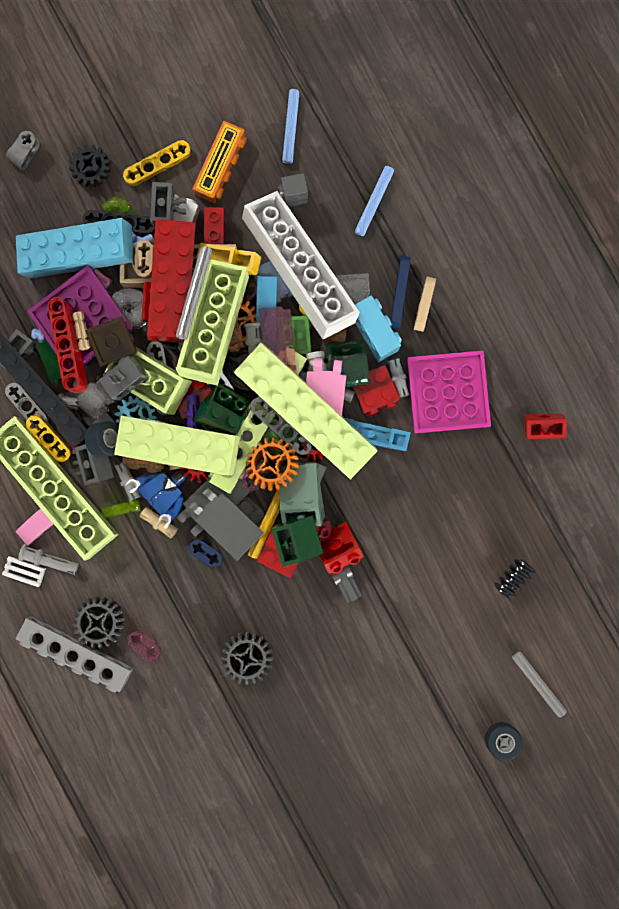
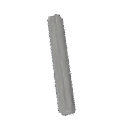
(539, 684)

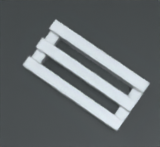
(8, 566)

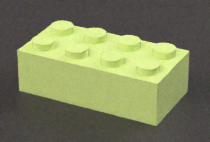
(163, 387)

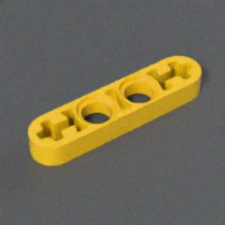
(158, 165)

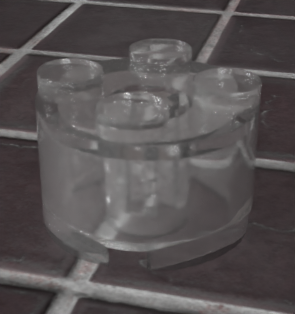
(125, 299)
(95, 399)

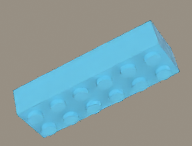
(74, 248)

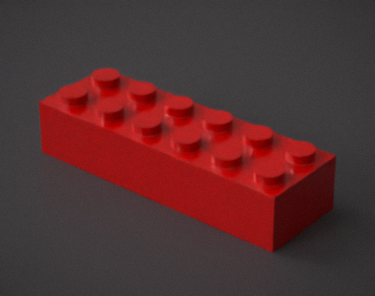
(170, 277)

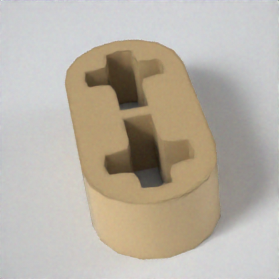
(139, 259)

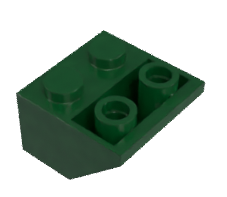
(222, 411)
(297, 540)

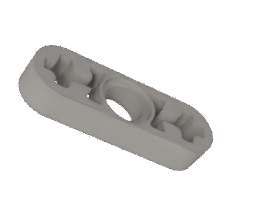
(13, 398)

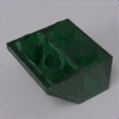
(353, 361)

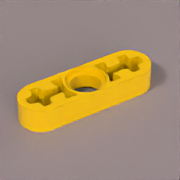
(43, 423)

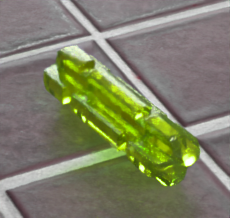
(120, 508)

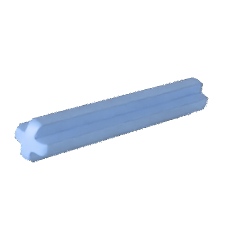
(290, 126)
(374, 201)

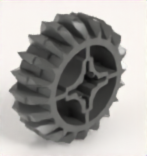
(104, 628)
(255, 660)

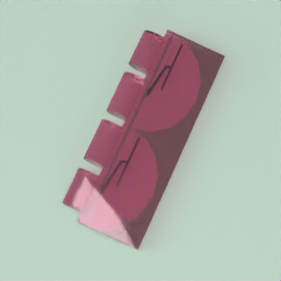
(275, 335)

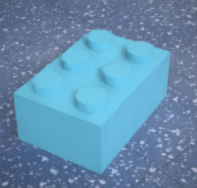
(376, 329)

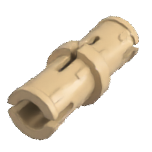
(151, 517)

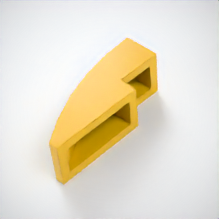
(231, 255)

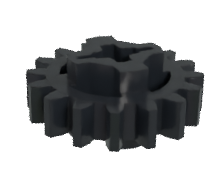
(89, 157)

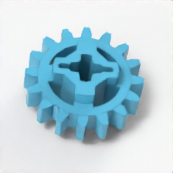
(140, 409)

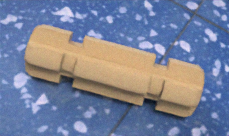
(80, 327)

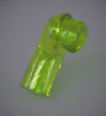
(118, 202)

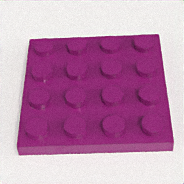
(85, 295)

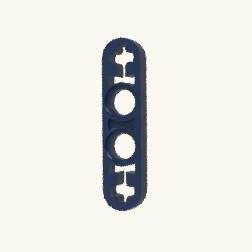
(400, 290)

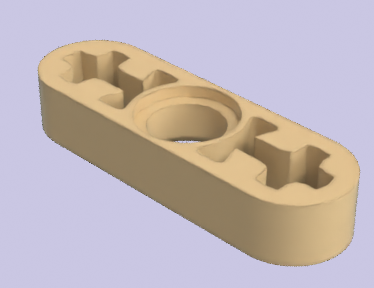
(424, 303)

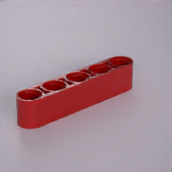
(61, 338)

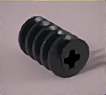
(514, 578)

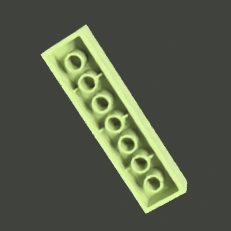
(305, 410)
(53, 490)

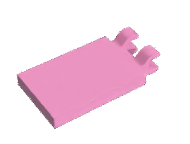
(328, 384)

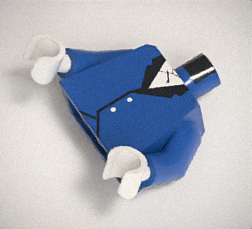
(161, 493)

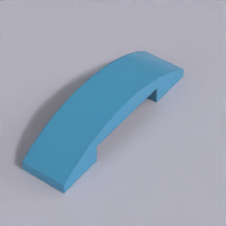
(383, 436)

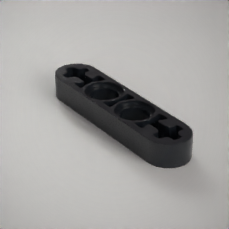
(143, 220)

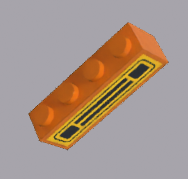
(219, 162)

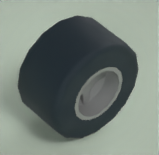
(102, 438)
(503, 748)

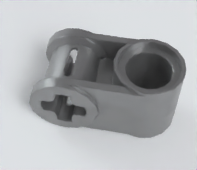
(22, 152)

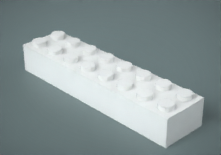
(300, 265)

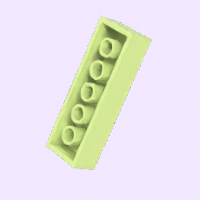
(213, 322)
(177, 445)

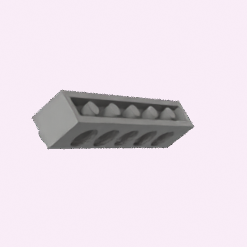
(27, 639)

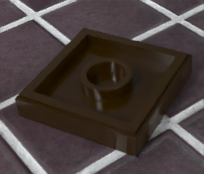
(111, 341)

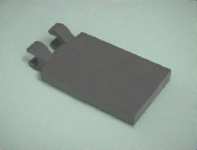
(236, 496)
(227, 524)

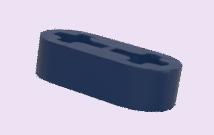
(202, 557)

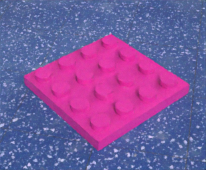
(448, 392)

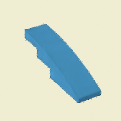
(265, 295)

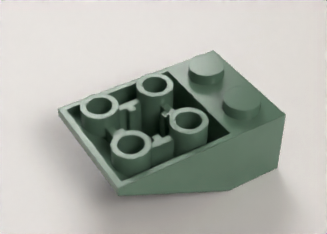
(302, 495)

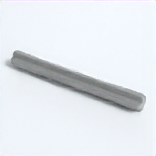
(193, 293)

